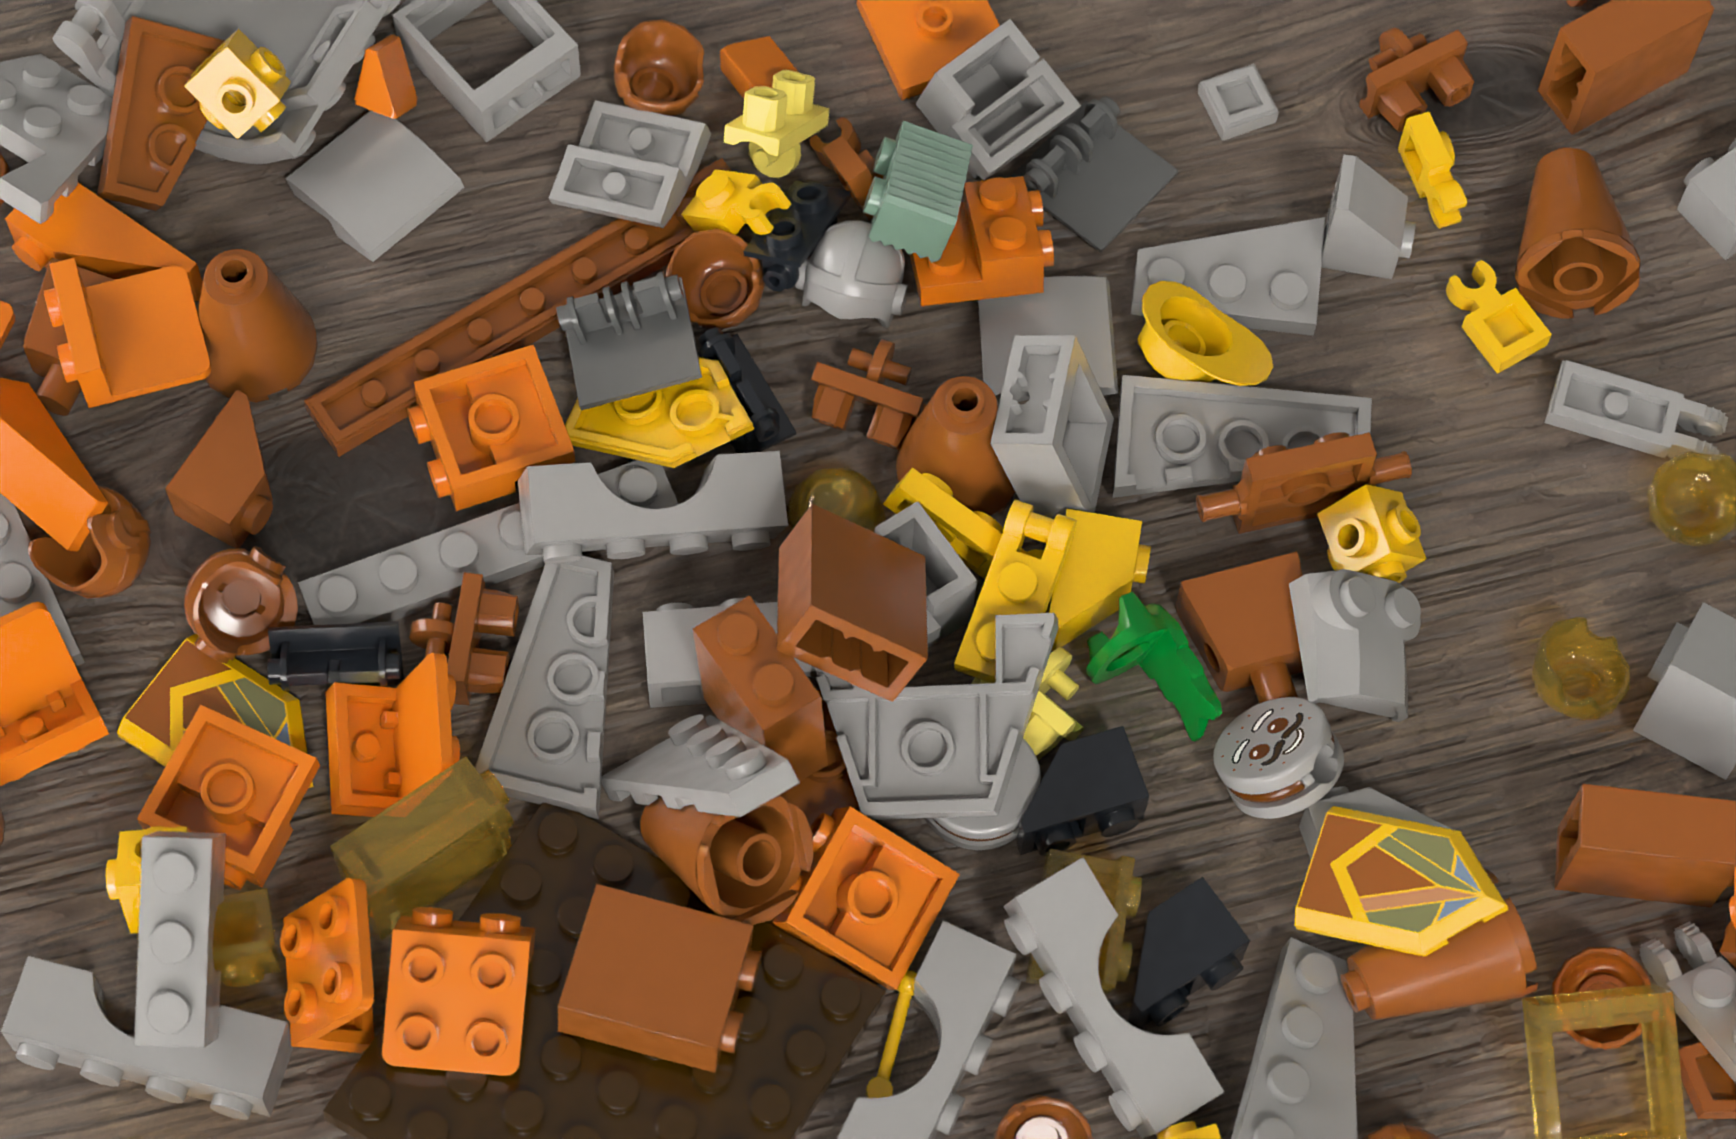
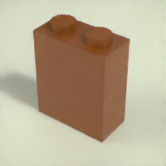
(1620, 56)
(852, 603)
(760, 687)
(1647, 846)
(658, 979)

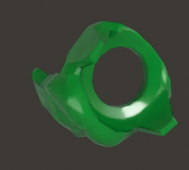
(1158, 644)

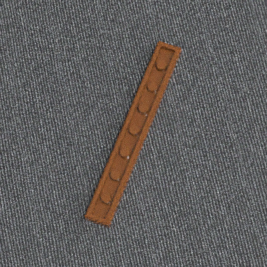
(496, 323)

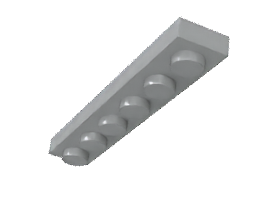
(433, 567)

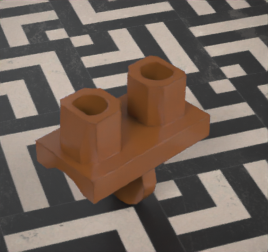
(1412, 67)
(840, 390)
(477, 613)

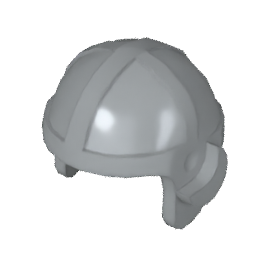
(854, 275)

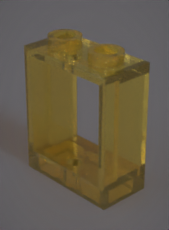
(427, 843)
(1603, 1008)

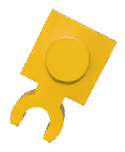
(1429, 160)
(734, 199)
(1498, 324)

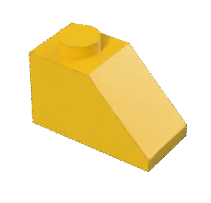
(1096, 572)

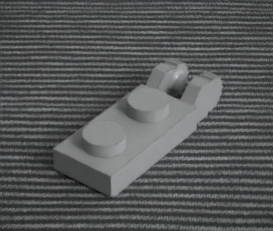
(1630, 412)
(1702, 996)

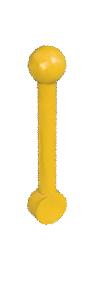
(880, 1085)

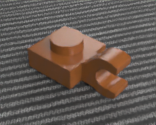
(849, 165)

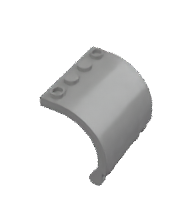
(310, 38)

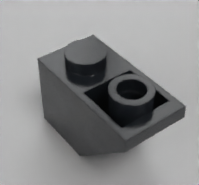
(1085, 791)
(1183, 948)

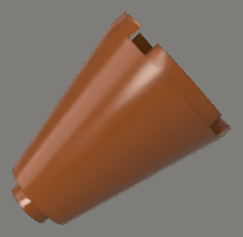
(1574, 240)
(253, 328)
(954, 445)
(734, 862)
(1474, 968)

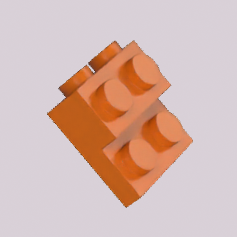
(991, 248)
(488, 426)
(232, 784)
(866, 896)

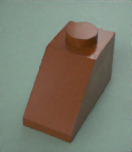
(225, 478)

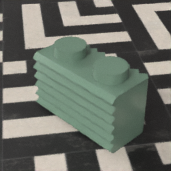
(919, 190)

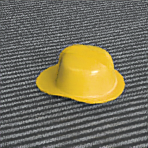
(1196, 341)

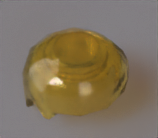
(839, 492)
(1694, 498)
(1579, 671)

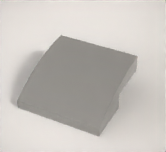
(631, 164)
(375, 183)
(1065, 308)

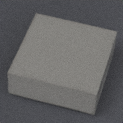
(1238, 102)

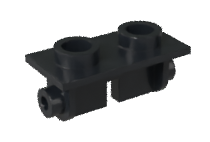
(796, 231)
(751, 389)
(335, 654)

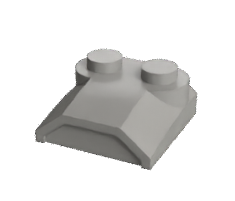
(1355, 640)

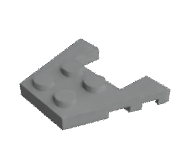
(54, 126)
(944, 744)

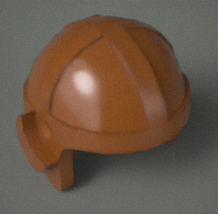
(107, 558)
(236, 600)

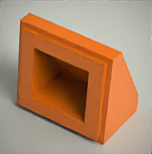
(753, 63)
(386, 80)

